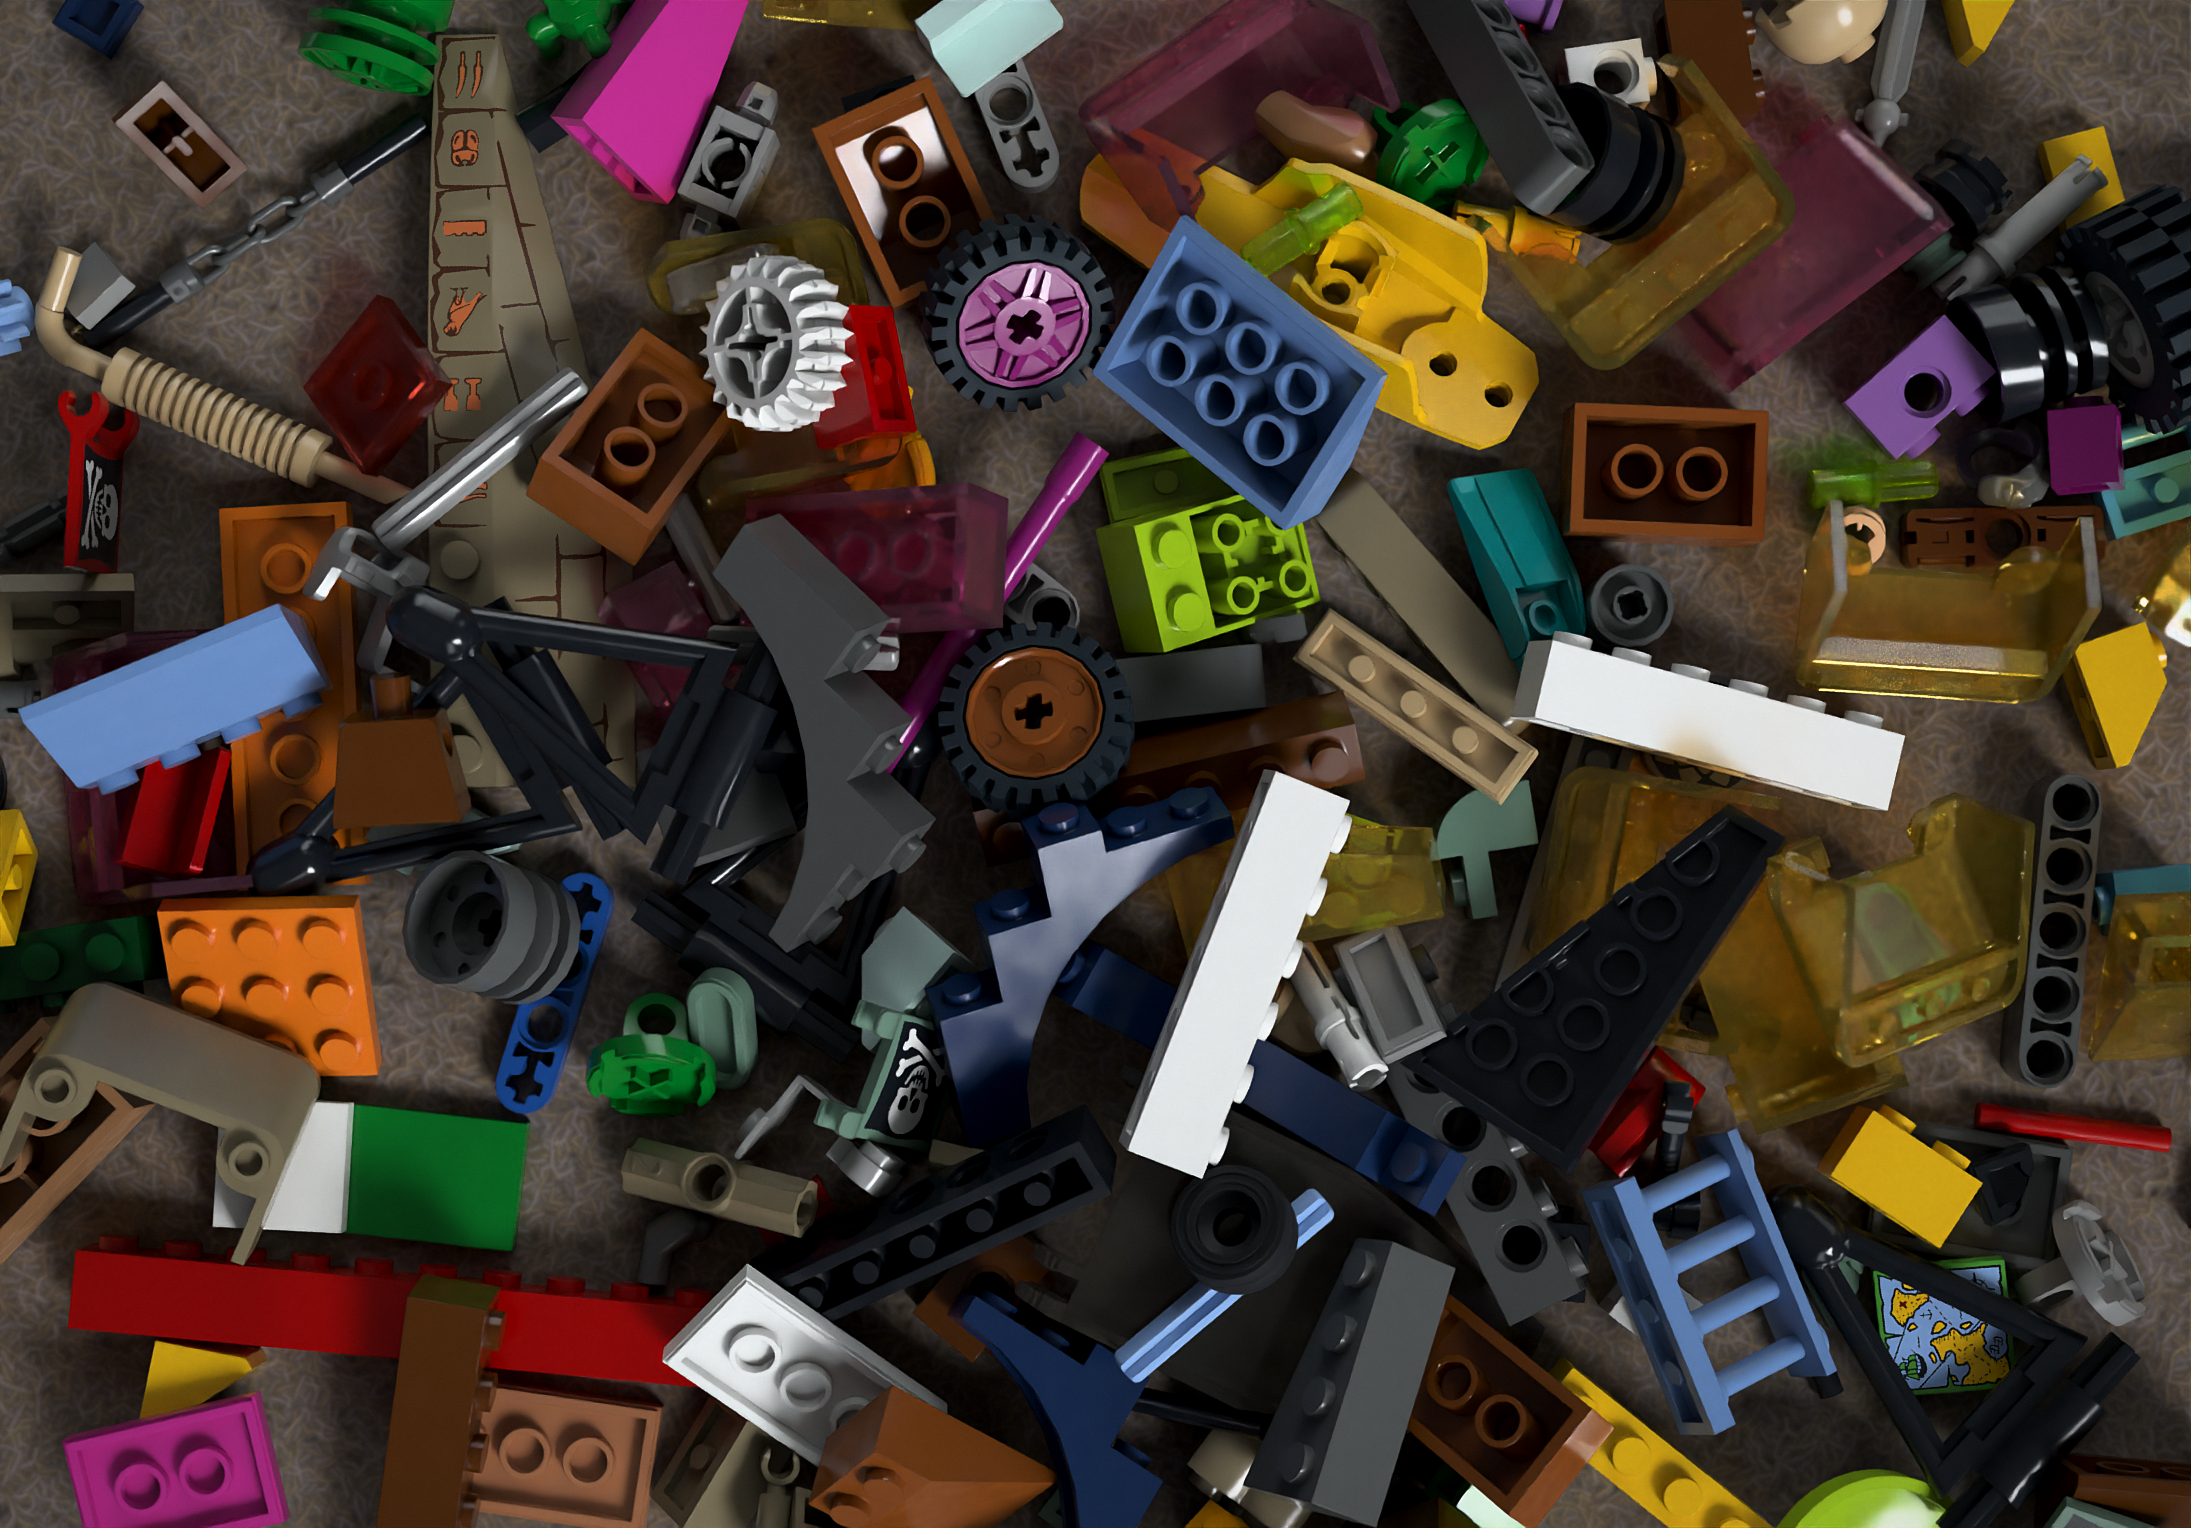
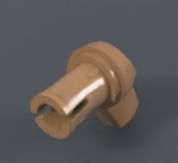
(1318, 133)

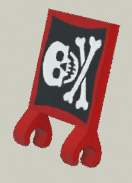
(94, 484)

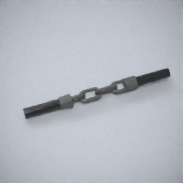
(185, 281)

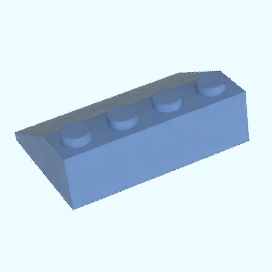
(1242, 376)
(181, 699)

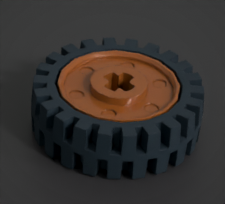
(995, 703)

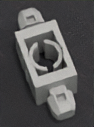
(756, 109)

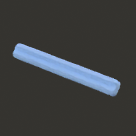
(1202, 1304)

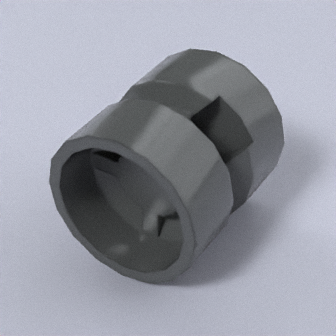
(1627, 607)

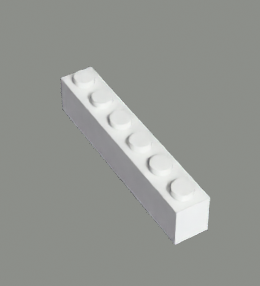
(1706, 723)
(1235, 973)

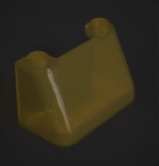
(1783, 1055)

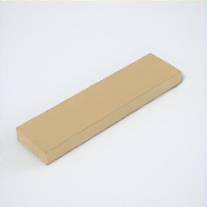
(1416, 706)

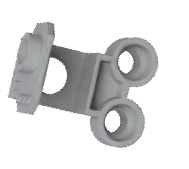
(868, 1164)

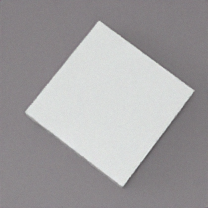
(315, 1184)

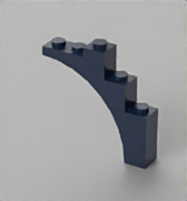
(1030, 933)
(1079, 1407)

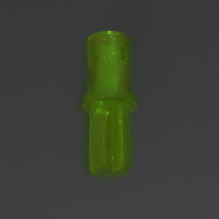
(1303, 229)
(1872, 483)

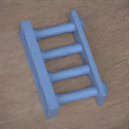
(1651, 1289)

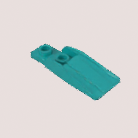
(1518, 558)

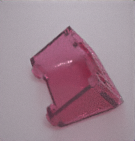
(1849, 230)

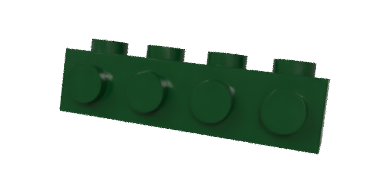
(65, 958)

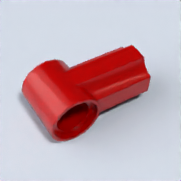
(1635, 1117)

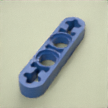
(569, 1001)

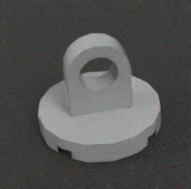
(2088, 1265)

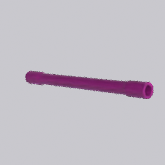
(1061, 489)

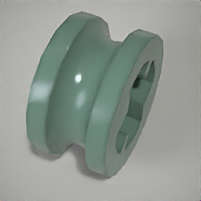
(1934, 261)

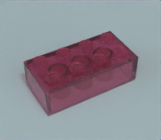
(916, 551)

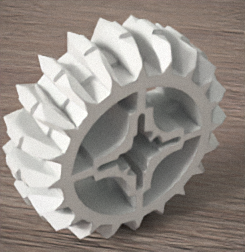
(776, 343)

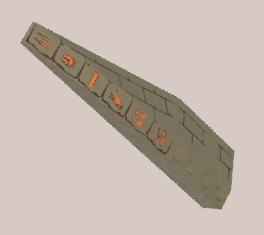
(499, 334)

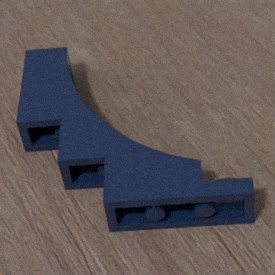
(1281, 1085)

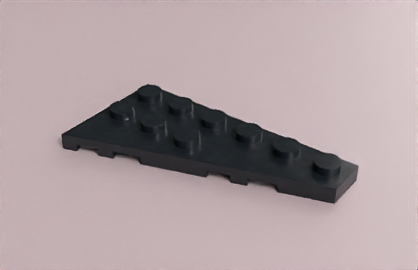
(1585, 1012)

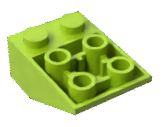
(1202, 571)

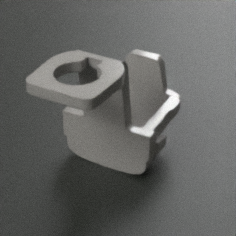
(378, 577)

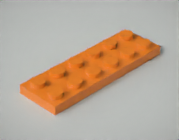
(293, 760)

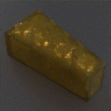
(1373, 883)

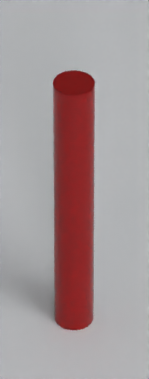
(2072, 1127)

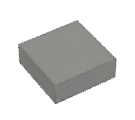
(97, 287)

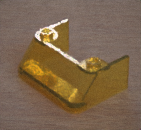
(1637, 290)
(1939, 630)
(1610, 835)

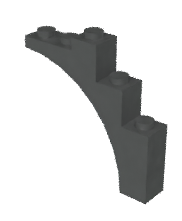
(849, 728)

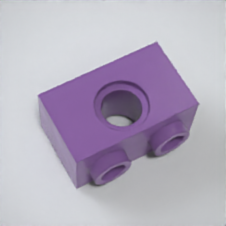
(1938, 353)

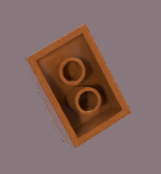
(903, 185)
(632, 448)
(1501, 1417)
(920, 1469)

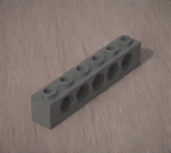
(1517, 1286)

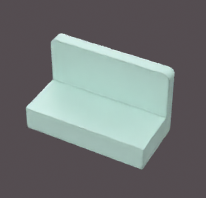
(984, 37)

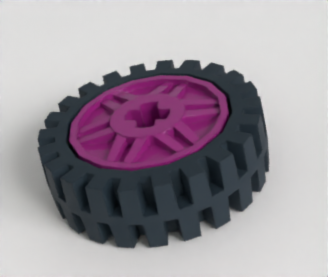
(1016, 312)

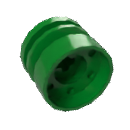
(377, 42)

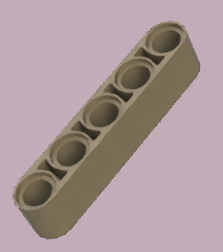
(1421, 595)

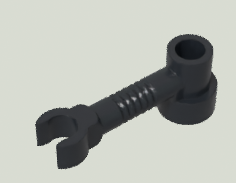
(1682, 1217)

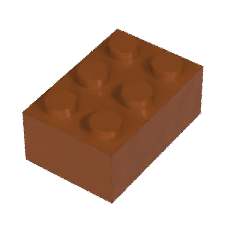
(1663, 475)

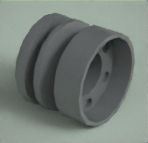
(491, 928)

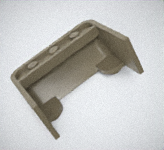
(180, 1063)

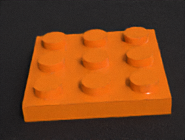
(279, 973)

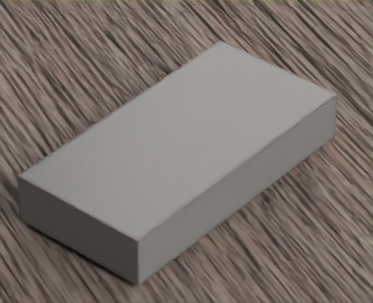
(1389, 992)

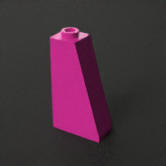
(651, 91)

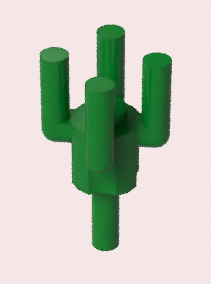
(576, 21)

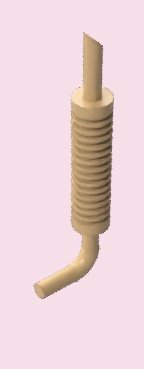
(198, 406)

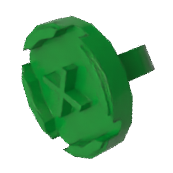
(1428, 151)
(652, 1071)

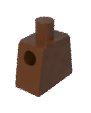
(397, 762)

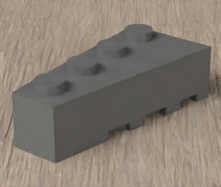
(1355, 1385)

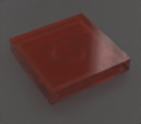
(377, 386)

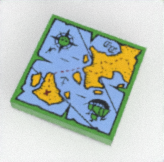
(1938, 1344)

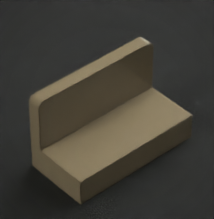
(717, 1470)

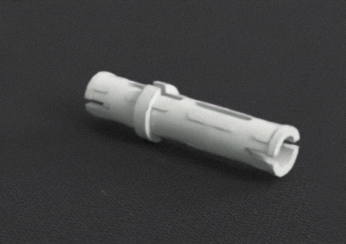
(1999, 251)
(1338, 1024)

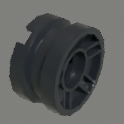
(1965, 187)

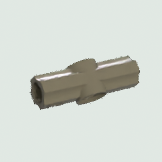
(751, 1194)

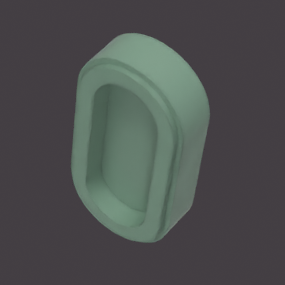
(724, 1024)

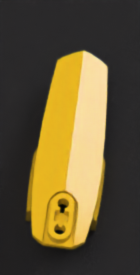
(1391, 284)

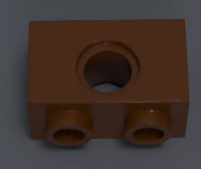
(1010, 1260)

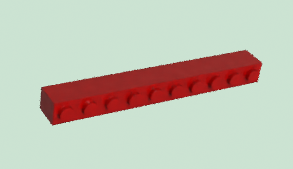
(364, 1308)

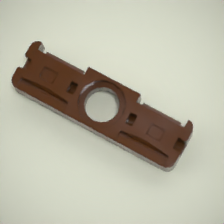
(1959, 533)

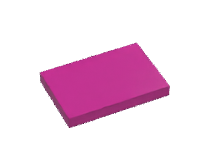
(180, 1469)

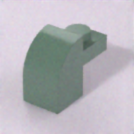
(1473, 828)

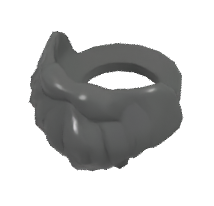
(2011, 490)

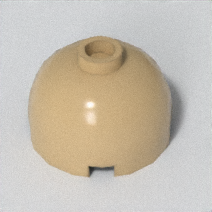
(1822, 28)

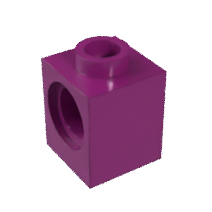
(2085, 446)

